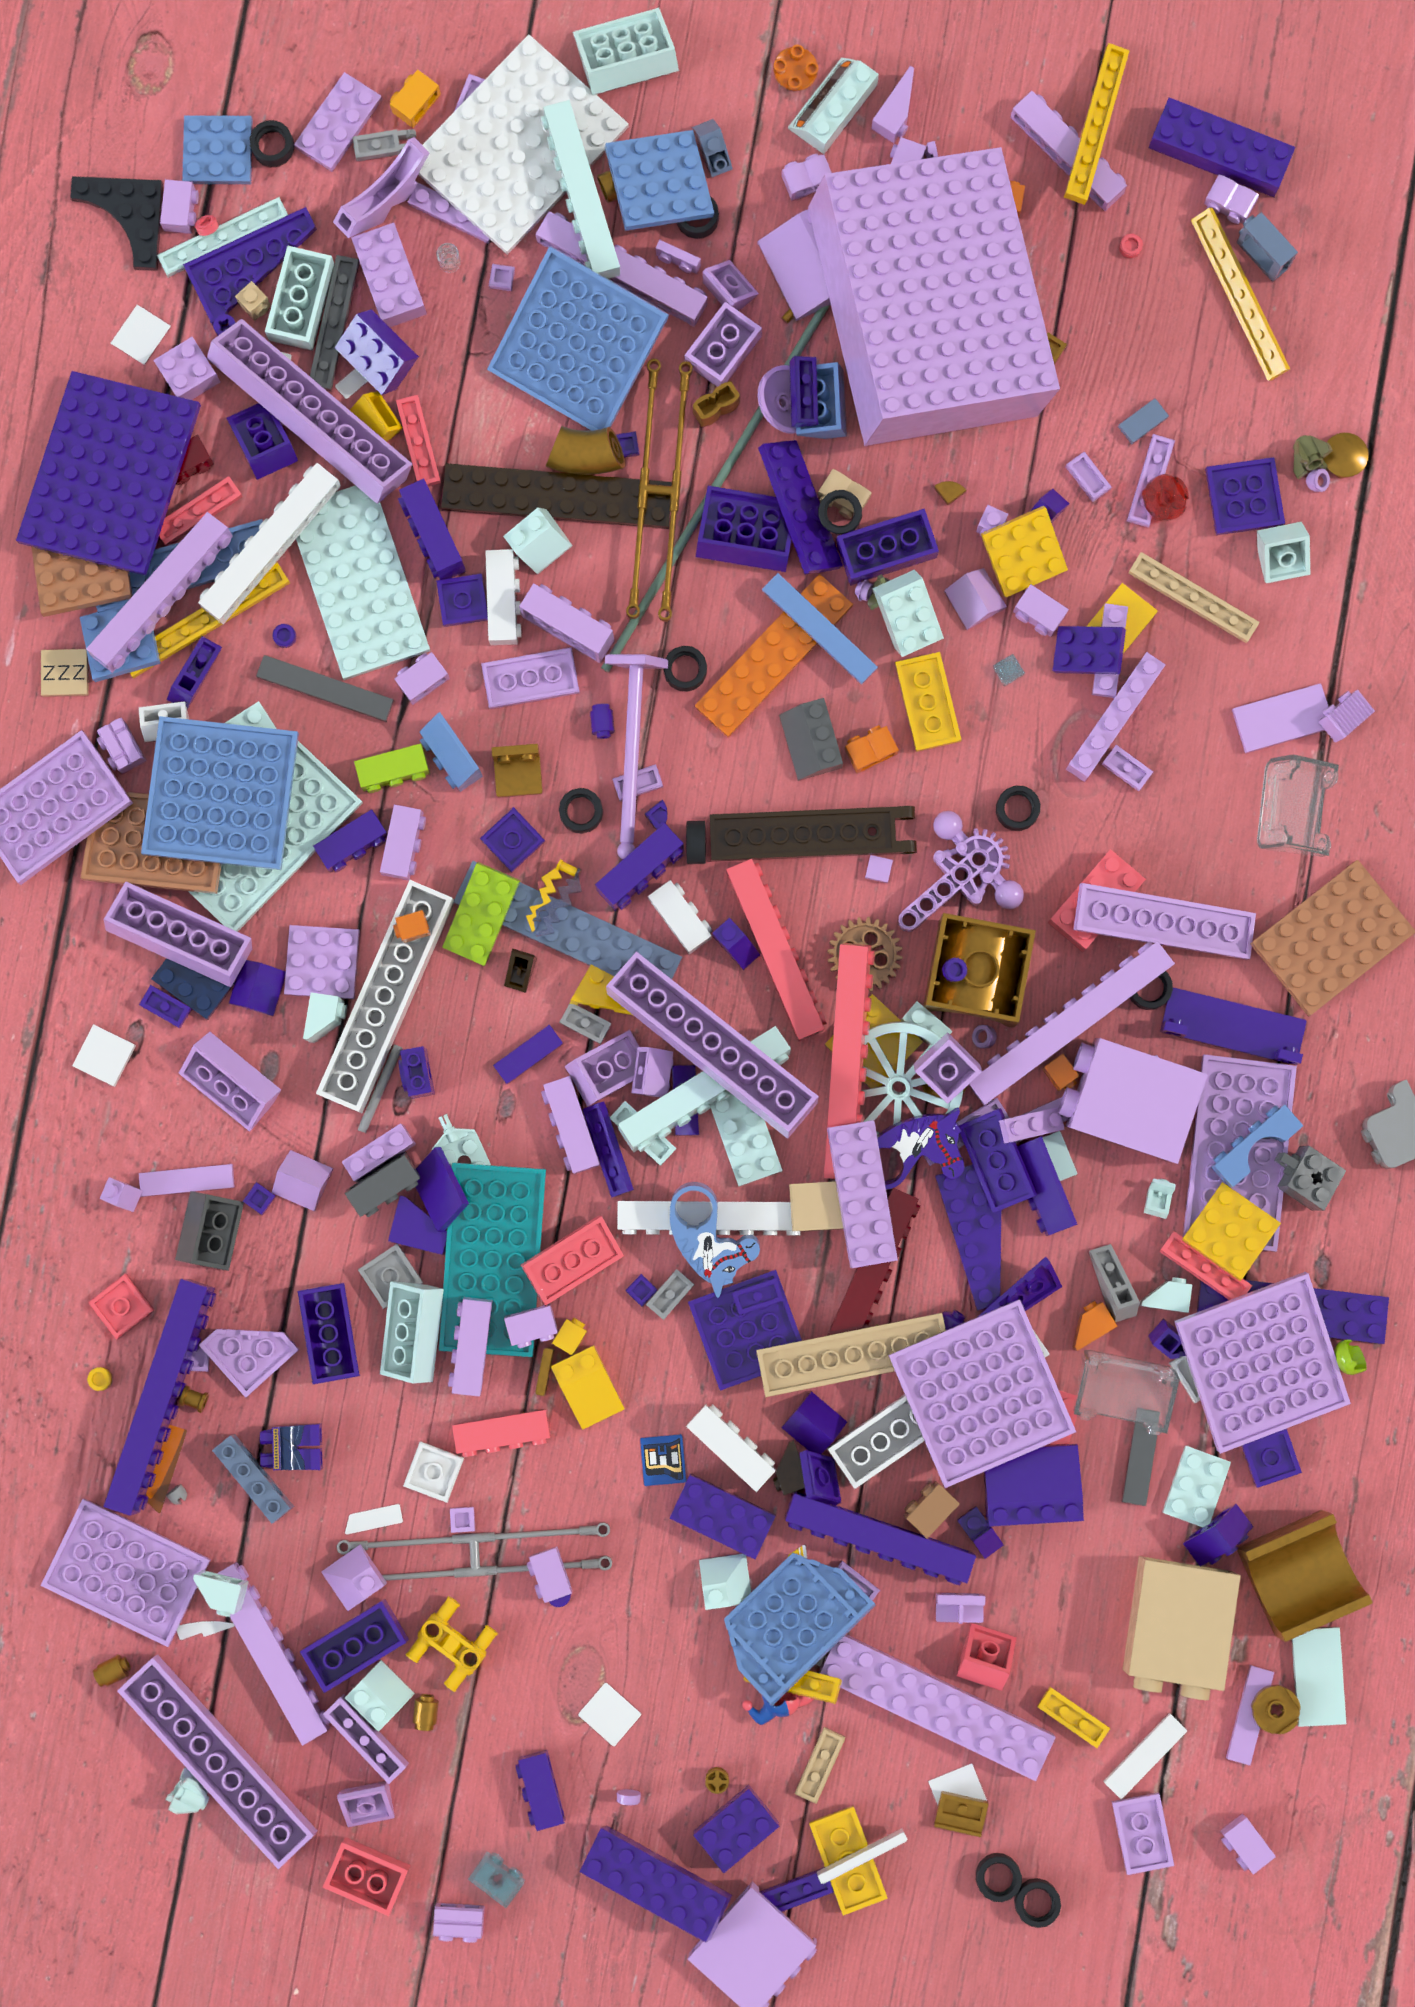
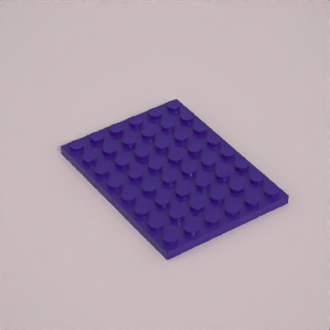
(108, 473)

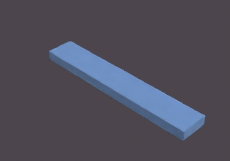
(819, 628)

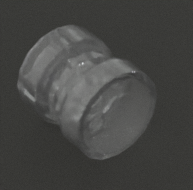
(449, 262)

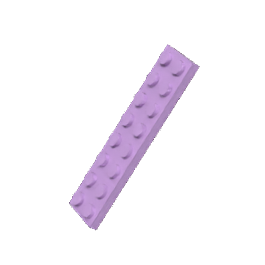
(1164, 920)

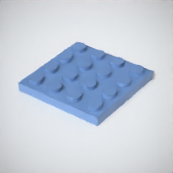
(659, 180)

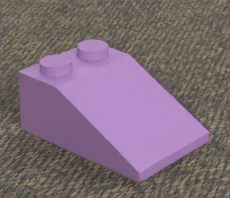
(604, 1068)

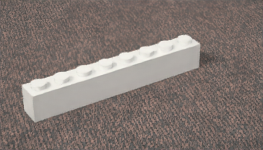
(269, 543)
(730, 1216)

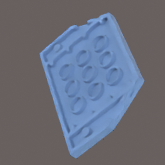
(793, 1622)

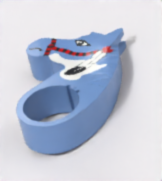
(708, 1255)

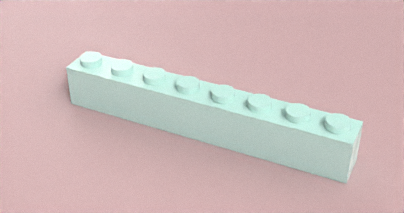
(580, 188)
(690, 1098)

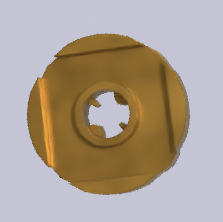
(1276, 1695)

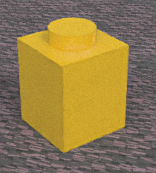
(570, 1335)

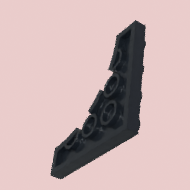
(134, 205)

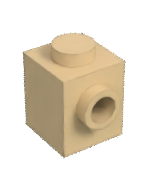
(253, 301)

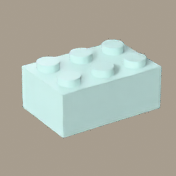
(908, 613)

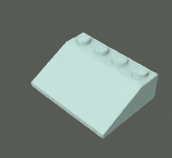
(626, 51)

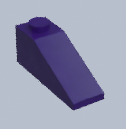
(194, 672)

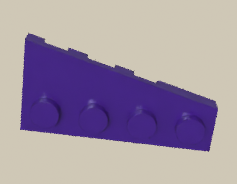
(1031, 1288)

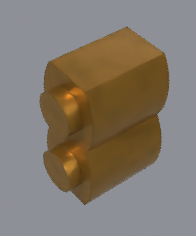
(721, 402)

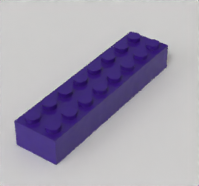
(881, 1537)

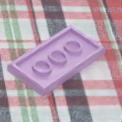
(530, 678)
(1280, 718)

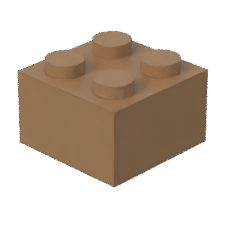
(930, 1508)

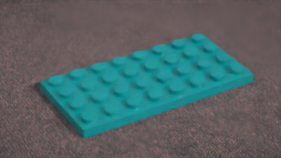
(488, 1247)

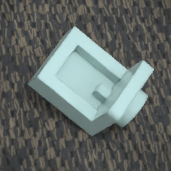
(1159, 1198)

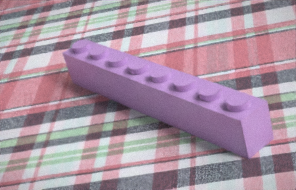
(635, 275)
(160, 592)
(277, 1663)

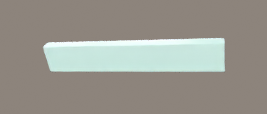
(174, 258)

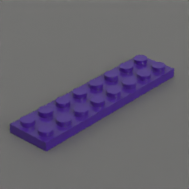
(1344, 1313)

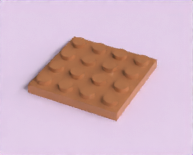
(76, 584)

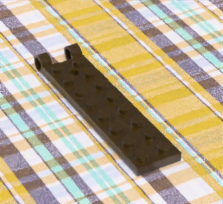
(808, 833)

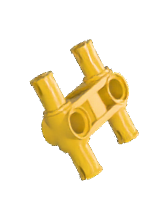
(451, 1644)

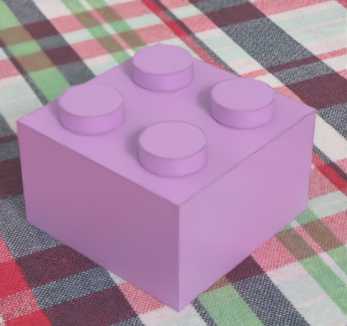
(187, 370)
(947, 1068)

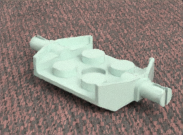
(460, 1142)

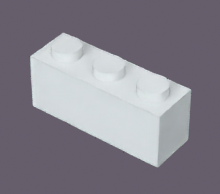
(680, 916)

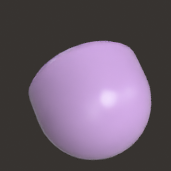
(1312, 480)
(991, 1036)

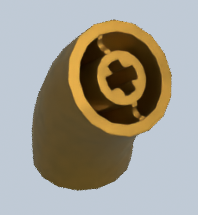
(586, 452)

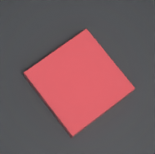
(121, 1306)

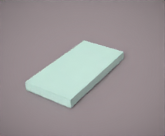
(1319, 1677)

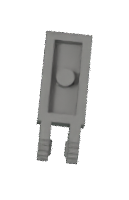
(380, 144)

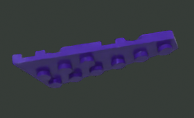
(230, 268)
(975, 1233)

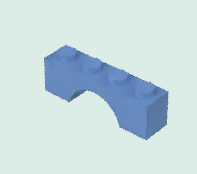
(1234, 1165)

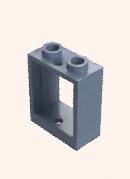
(1266, 246)

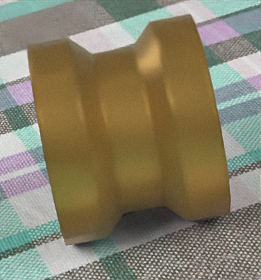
(714, 1782)

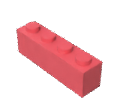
(501, 1431)

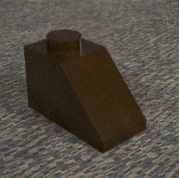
(789, 1471)

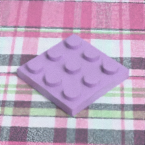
(321, 961)

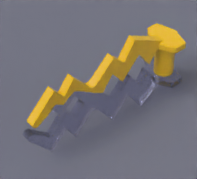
(550, 906)

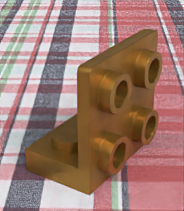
(517, 770)

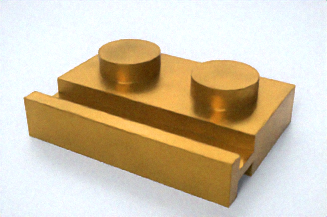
(961, 1813)

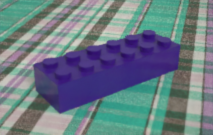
(1221, 147)
(655, 1883)

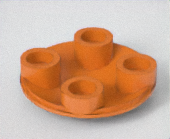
(795, 68)

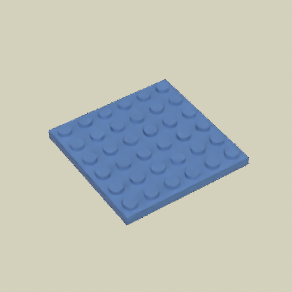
(577, 341)
(220, 793)

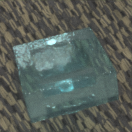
(1008, 670)

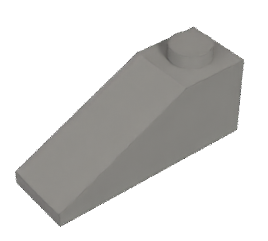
(1114, 1284)

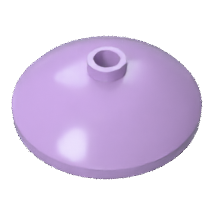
(774, 389)

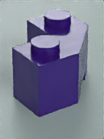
(1167, 1340)

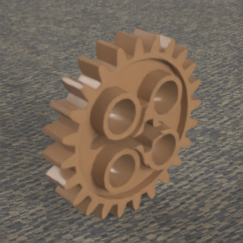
(855, 935)

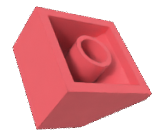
(986, 1657)

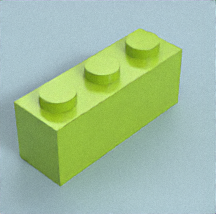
(392, 768)

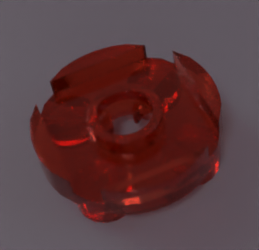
(1153, 497)

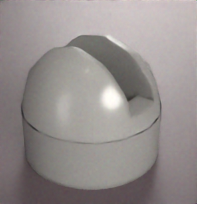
(176, 1493)

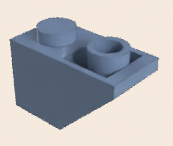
(712, 147)

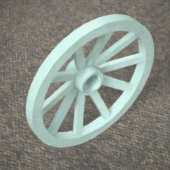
(903, 1028)

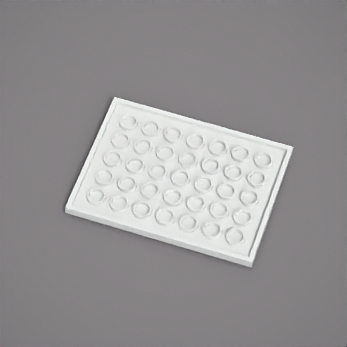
(496, 155)

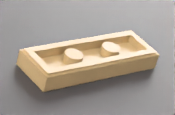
(820, 1765)

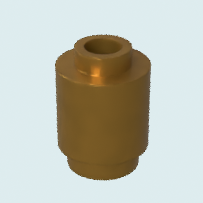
(112, 1671)
(425, 1712)

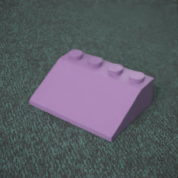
(797, 265)

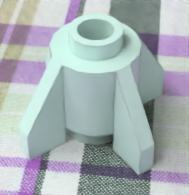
(188, 1795)

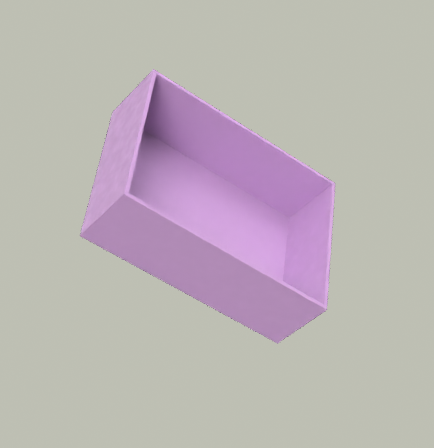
(933, 295)

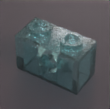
(503, 1890)

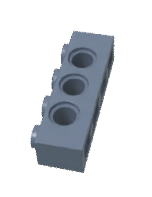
(253, 1478)

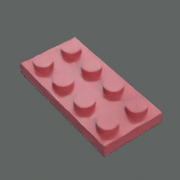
(572, 1260)

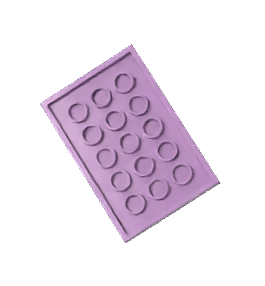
(56, 806)
(125, 1572)

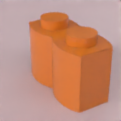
(871, 749)

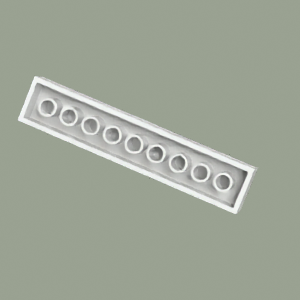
(383, 1002)
(881, 1440)

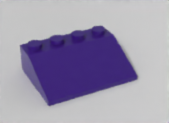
(743, 530)
(1035, 1488)

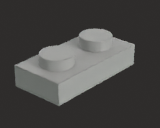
(585, 1023)
(670, 1294)

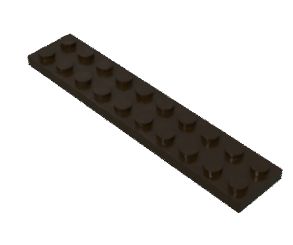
(562, 494)

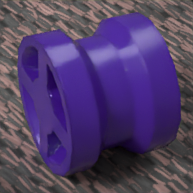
(222, 320)

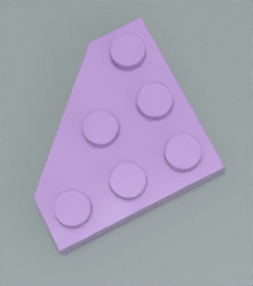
(248, 1355)

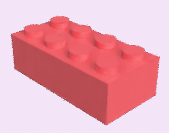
(1110, 873)

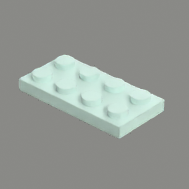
(745, 1141)

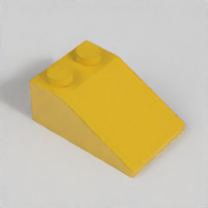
(587, 1387)

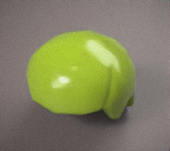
(1350, 1358)

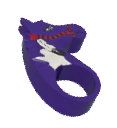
(928, 1136)

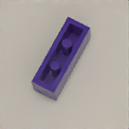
(351, 841)
(540, 1790)

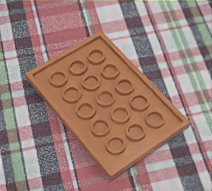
(116, 857)
(1333, 938)

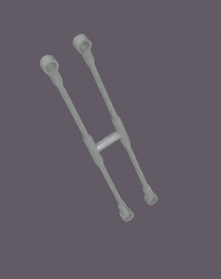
(474, 1540)

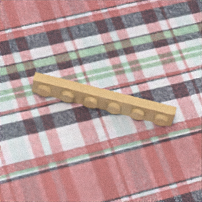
(1193, 597)

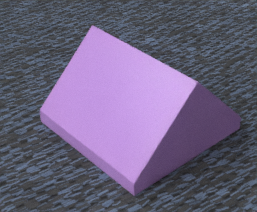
(728, 285)
(974, 598)
(301, 1180)
(366, 1803)

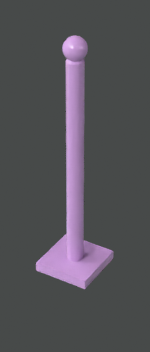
(635, 664)

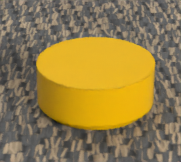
(99, 1379)

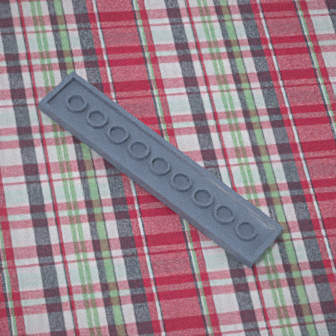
(581, 934)

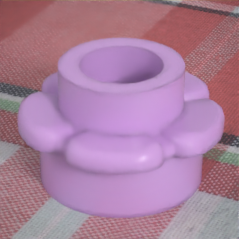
(863, 590)

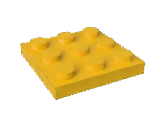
(1024, 551)
(888, 1042)
(1231, 1231)

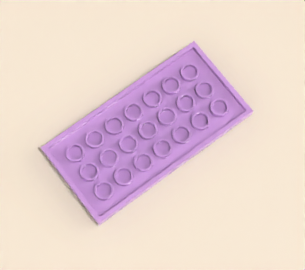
(1232, 1101)

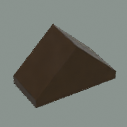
(520, 970)

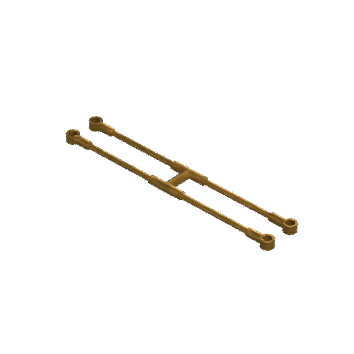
(646, 488)

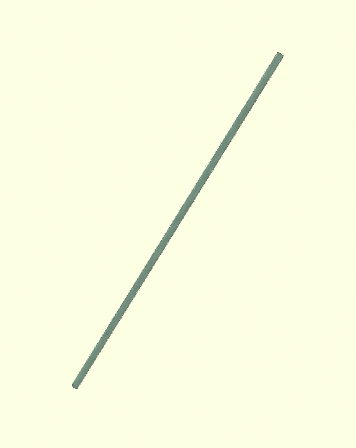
(719, 480)

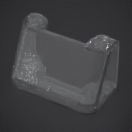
(1294, 805)
(1126, 1390)

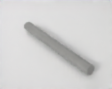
(380, 1087)

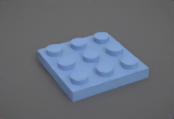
(217, 149)
(143, 657)

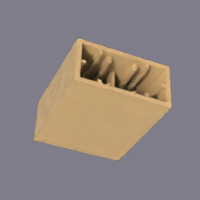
(1180, 1626)

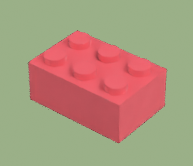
(366, 1876)

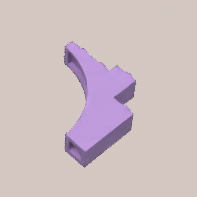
(387, 191)

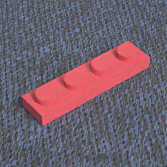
(418, 440)
(186, 517)
(1203, 1268)

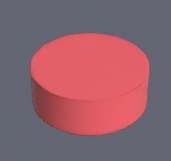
(206, 225)
(1130, 245)

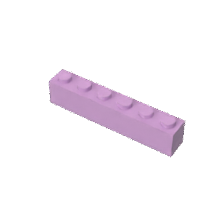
(1061, 145)
(1115, 716)

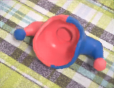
(783, 1707)

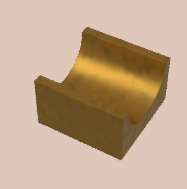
(996, 969)
(1302, 1576)

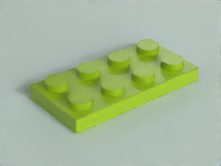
(481, 913)

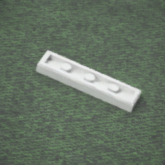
(1145, 1756)
(862, 1856)

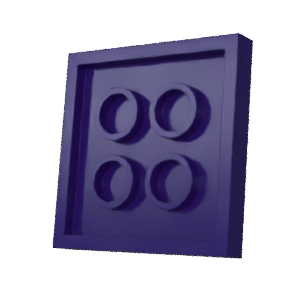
(1245, 496)

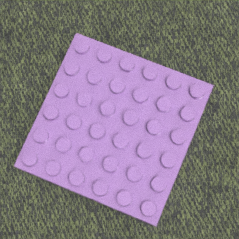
(1262, 1362)
(982, 1393)

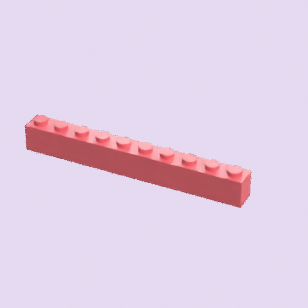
(849, 1040)

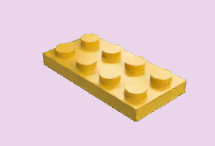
(928, 701)
(836, 1838)

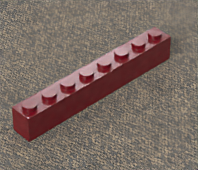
(867, 1280)

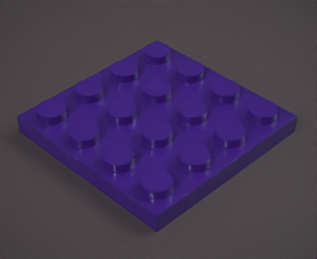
(734, 1338)

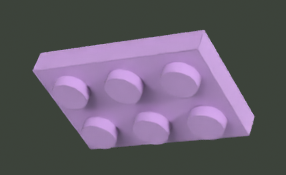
(1142, 1833)

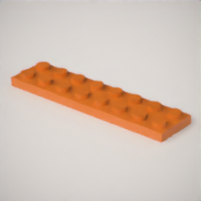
(768, 661)

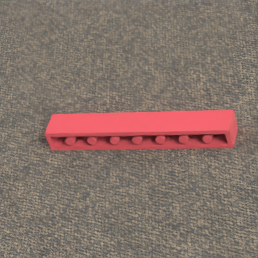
(775, 949)

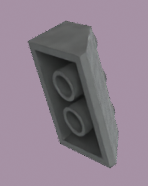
(811, 739)
(383, 1185)
(209, 1231)

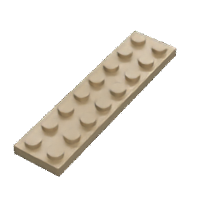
(841, 1355)

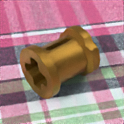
(193, 1399)

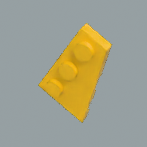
(593, 991)

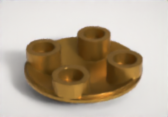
(1348, 455)

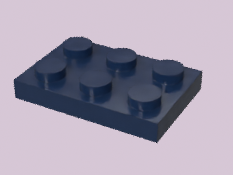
(191, 987)

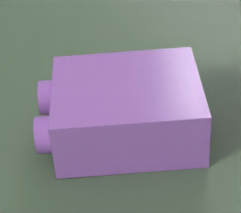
(1133, 1099)

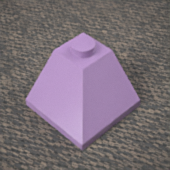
(354, 1577)

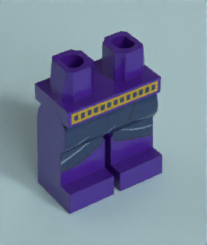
(285, 1447)

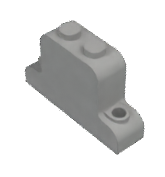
(1393, 1129)

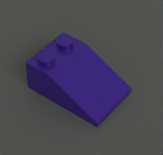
(262, 440)

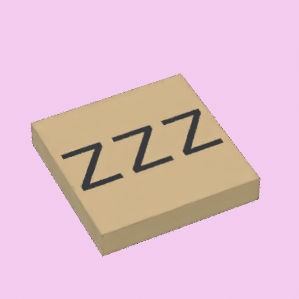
(64, 672)

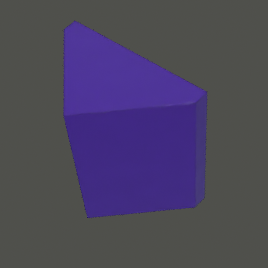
(258, 987)
(814, 1424)

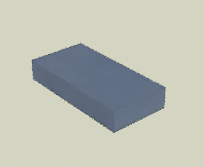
(1143, 421)

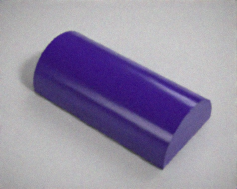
(328, 1333)

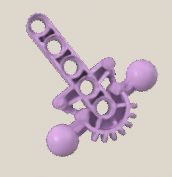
(949, 827)

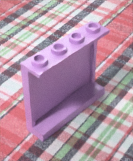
(753, 1950)

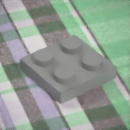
(388, 1267)

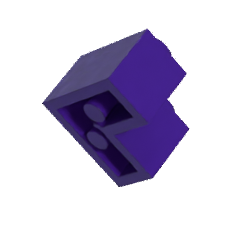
(1219, 1536)

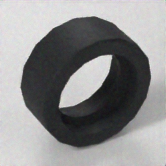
(267, 127)
(701, 232)
(840, 494)
(698, 680)
(577, 793)
(1014, 825)
(695, 842)
(1151, 1005)
(1016, 1883)
(1047, 1919)

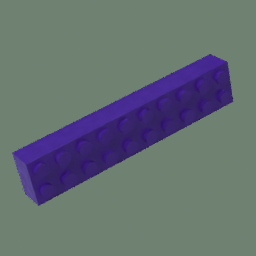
(160, 1397)

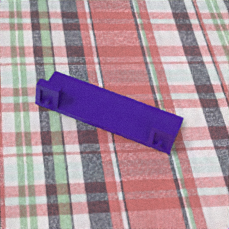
(1234, 1026)

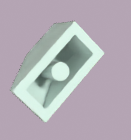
(1170, 1296)

